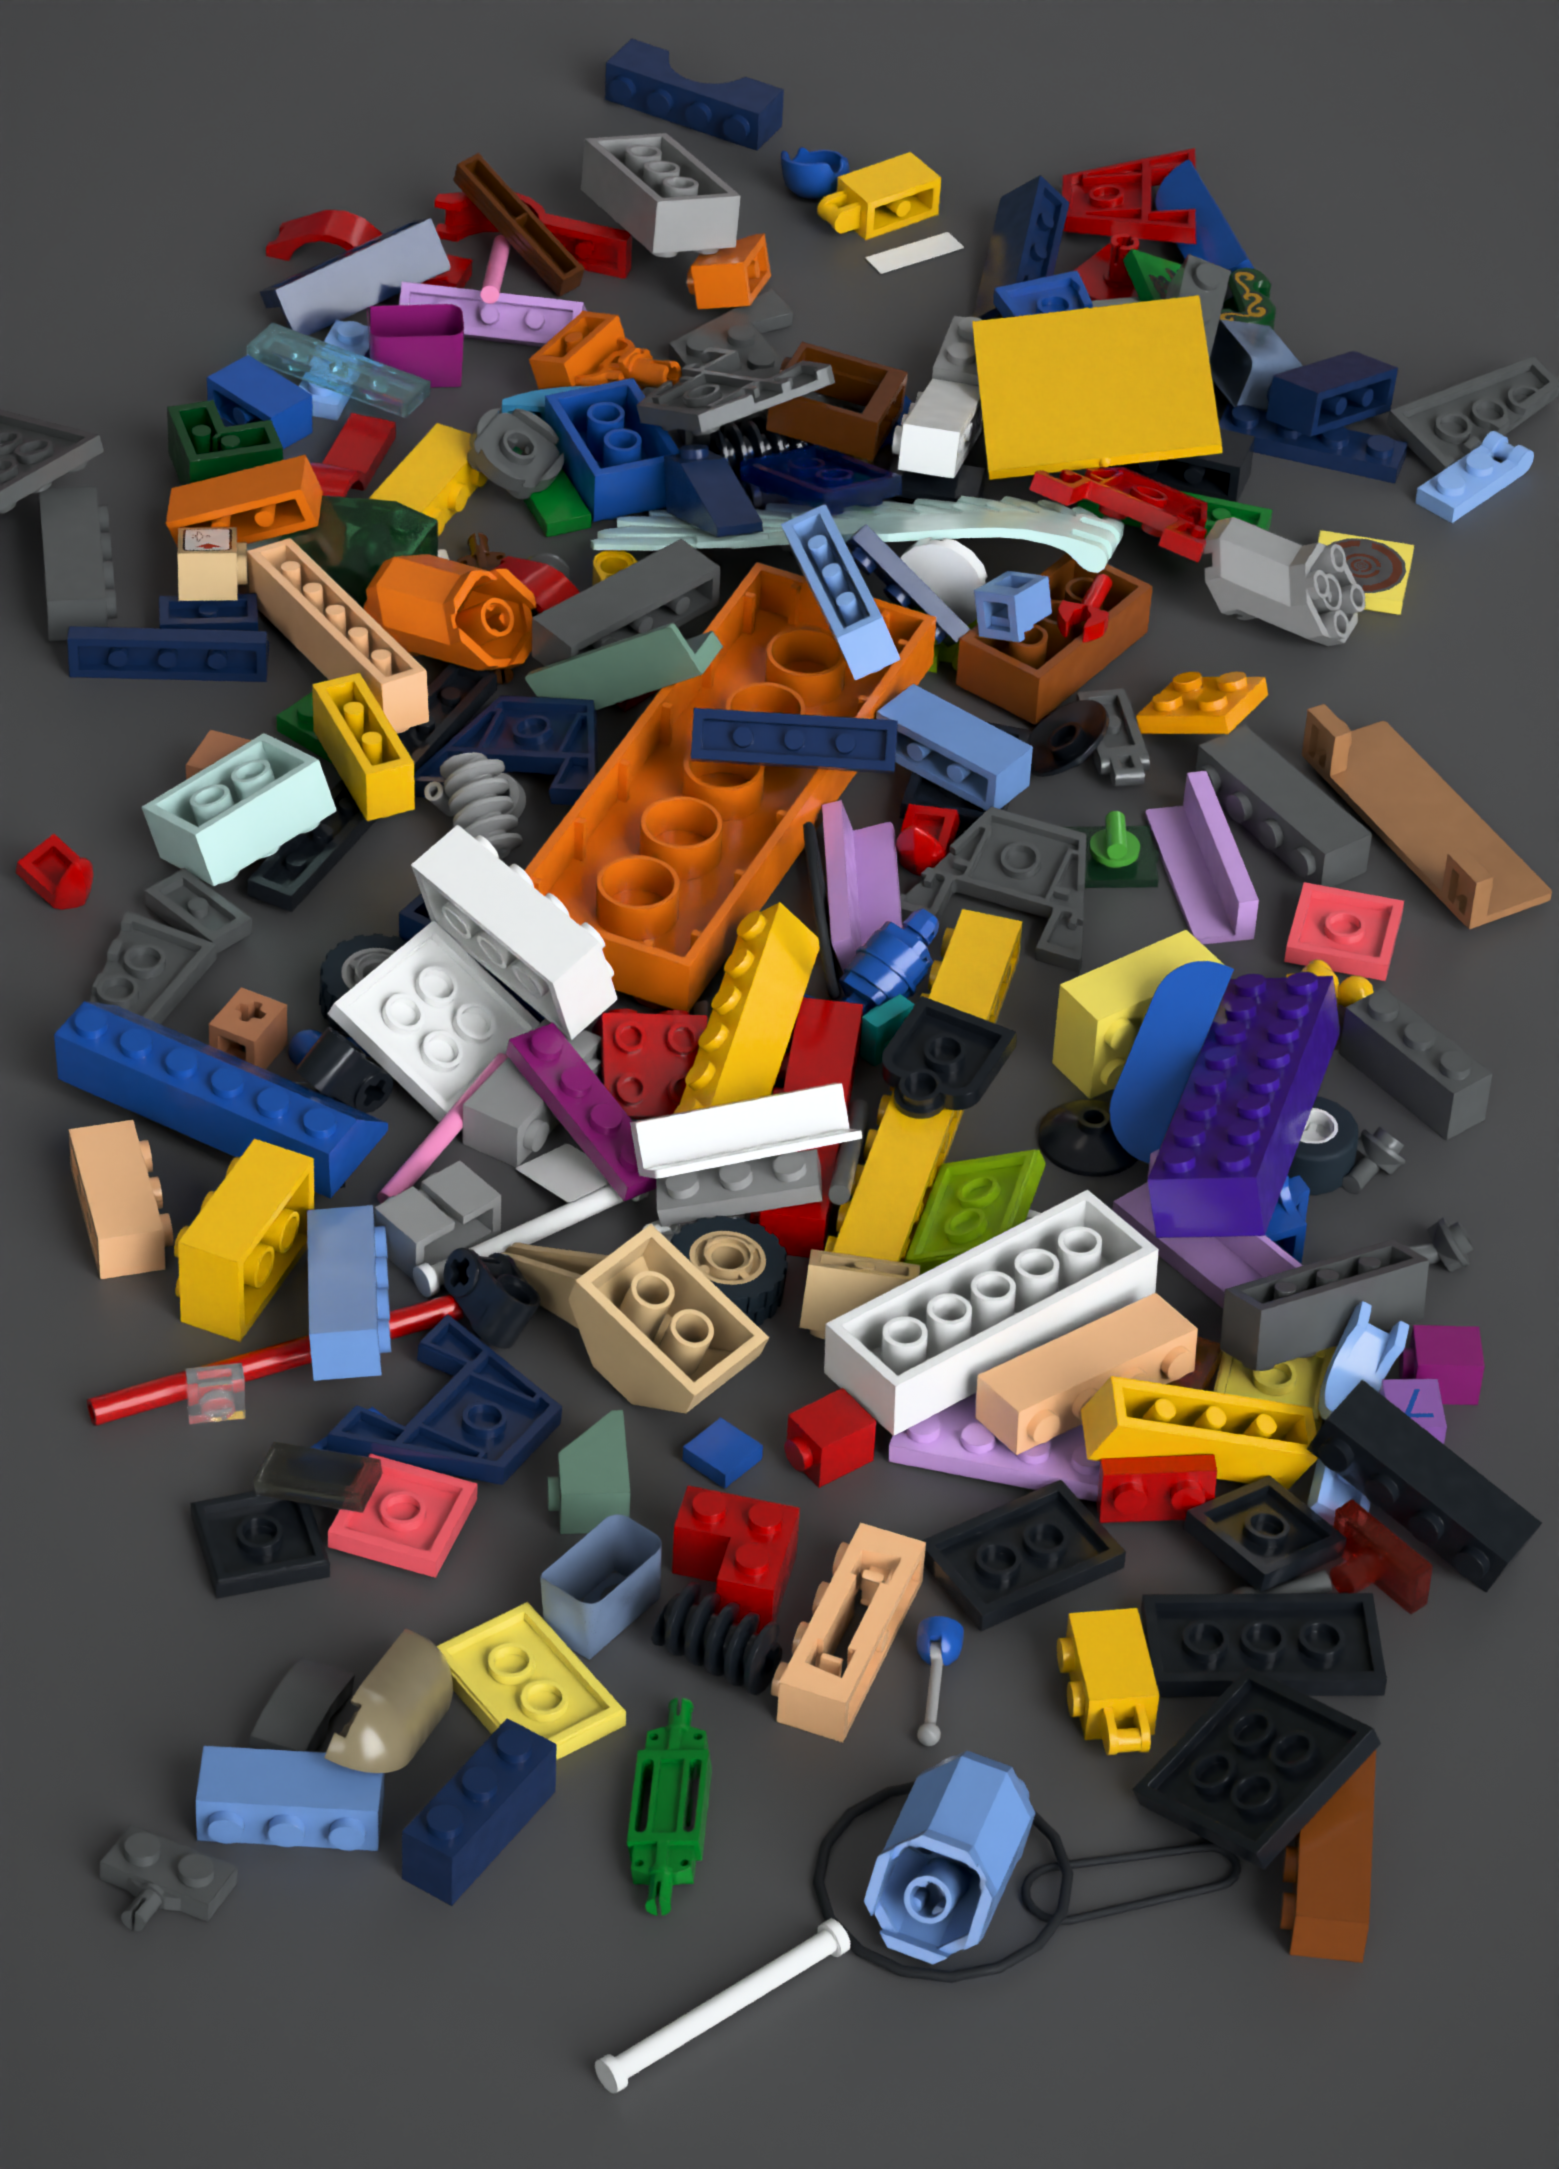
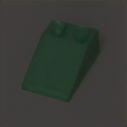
(360, 535)

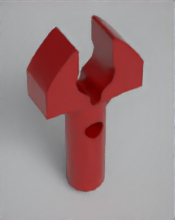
(1087, 610)

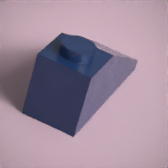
(707, 493)

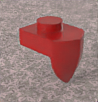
(926, 836)
(57, 874)

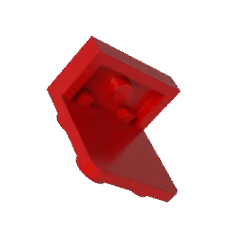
(648, 1058)
(1154, 1487)

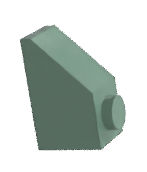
(592, 1477)

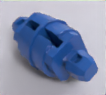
(890, 962)

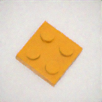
(1202, 704)

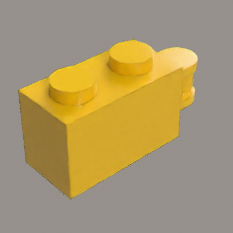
(883, 197)
(1110, 1678)

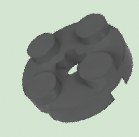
(493, 453)

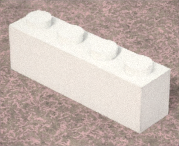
(939, 429)

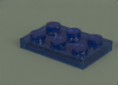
(821, 477)

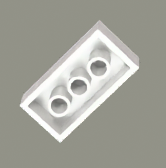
(516, 930)

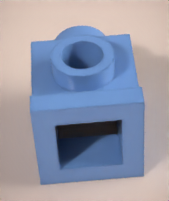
(1012, 605)

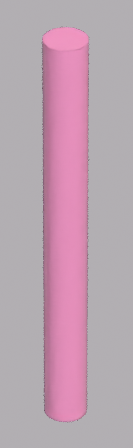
(495, 270)
(436, 1141)

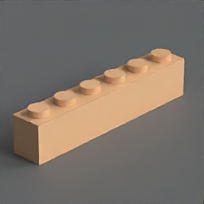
(336, 630)

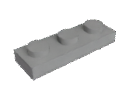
(740, 1188)

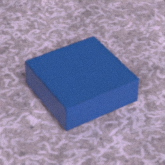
(722, 1452)

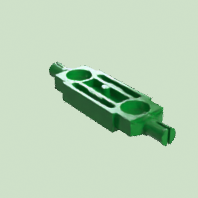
(666, 1850)

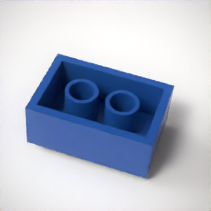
(608, 450)

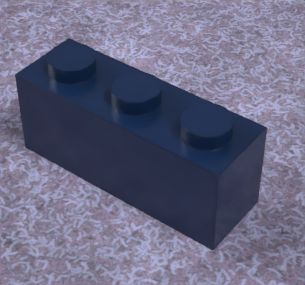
(1331, 393)
(479, 1811)

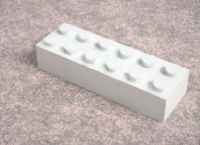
(1001, 1299)

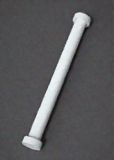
(430, 1278)
(616, 2070)

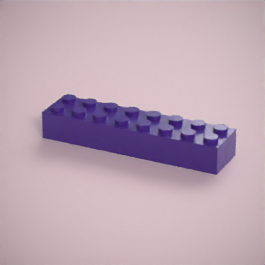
(1245, 1107)

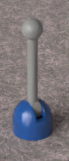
(936, 1655)

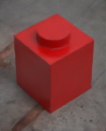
(830, 1437)

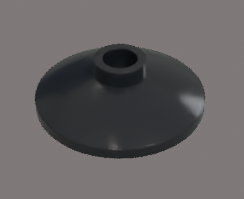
(1067, 737)
(1082, 1141)

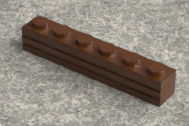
(518, 224)

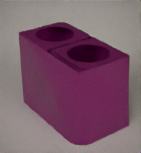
(419, 340)

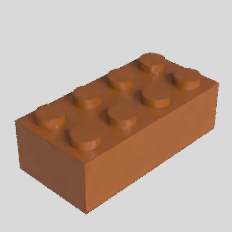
(1046, 667)

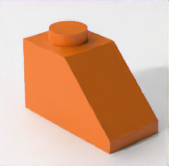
(731, 275)

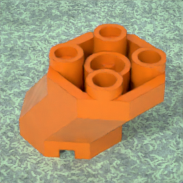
(453, 611)

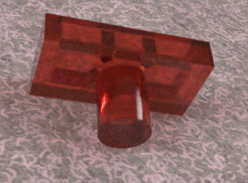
(1379, 1558)

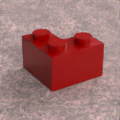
(738, 1544)

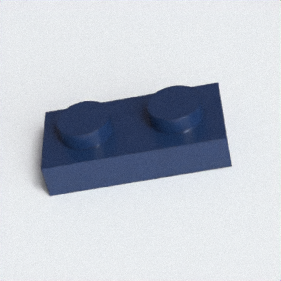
(209, 615)

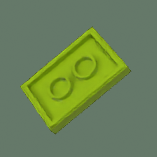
(974, 1204)

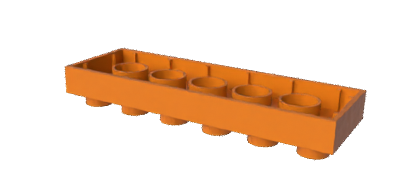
(684, 849)

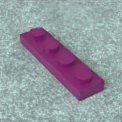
(581, 1106)

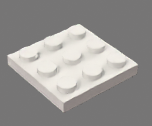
(432, 1018)

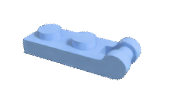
(1474, 477)

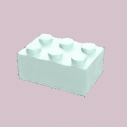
(239, 809)

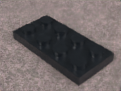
(1301, 1639)

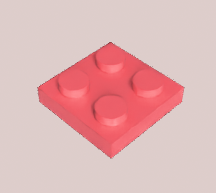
(1345, 930)
(408, 1518)

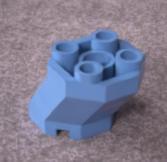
(950, 1857)

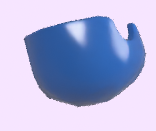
(813, 172)

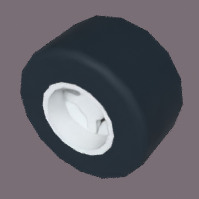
(1326, 1147)

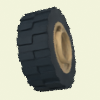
(739, 1261)

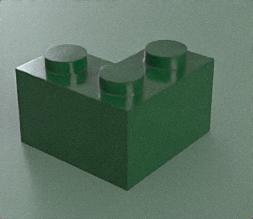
(207, 449)

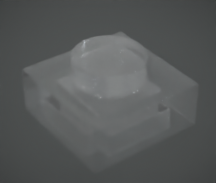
(215, 1393)

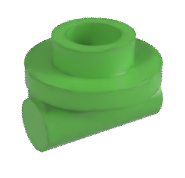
(1114, 845)

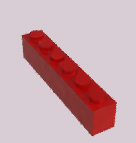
(822, 1053)

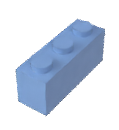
(957, 749)
(287, 1800)

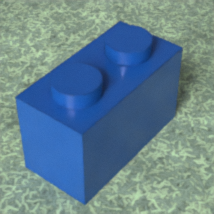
(256, 393)

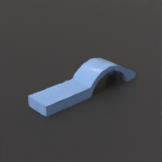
(1360, 1355)

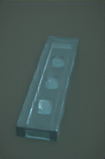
(339, 370)

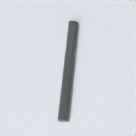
(848, 1154)

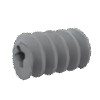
(476, 799)

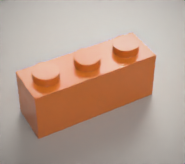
(257, 501)

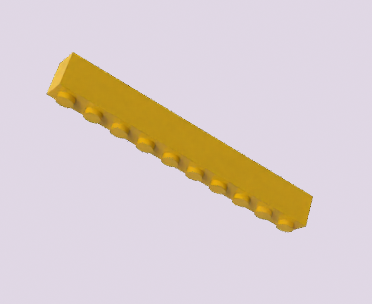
(909, 1151)

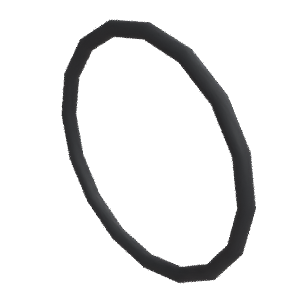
(821, 909)

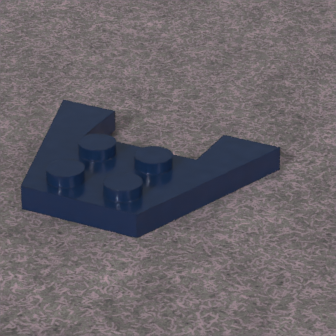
(530, 737)
(472, 1428)

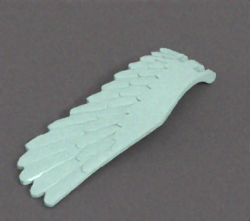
(1074, 530)

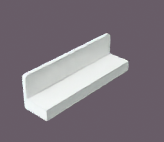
(742, 1131)

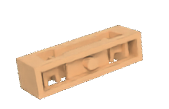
(811, 1685)

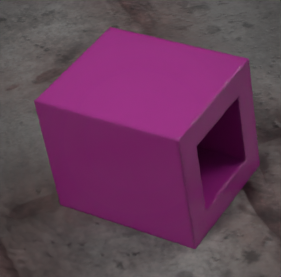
(1448, 1355)

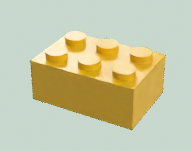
(244, 1239)

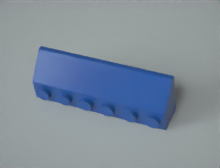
(209, 1092)

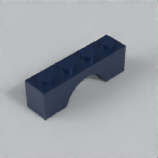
(734, 111)

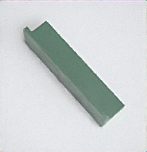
(627, 667)

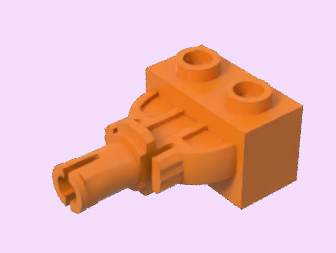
(596, 352)

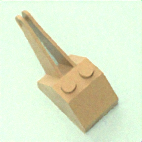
(645, 1318)

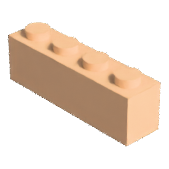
(1047, 1387)

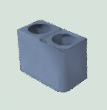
(1246, 360)
(612, 1545)

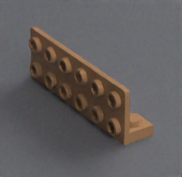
(1421, 819)

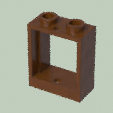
(836, 428)

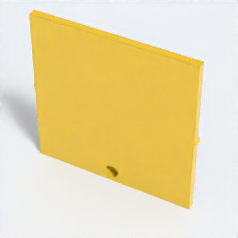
(1096, 387)

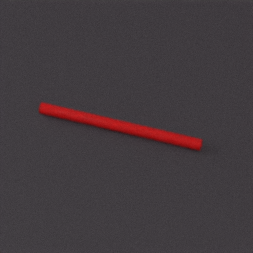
(257, 1363)

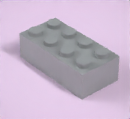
(660, 194)

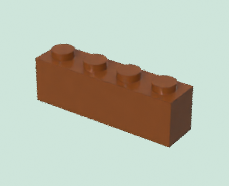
(1333, 1874)

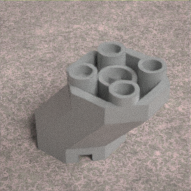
(1282, 581)

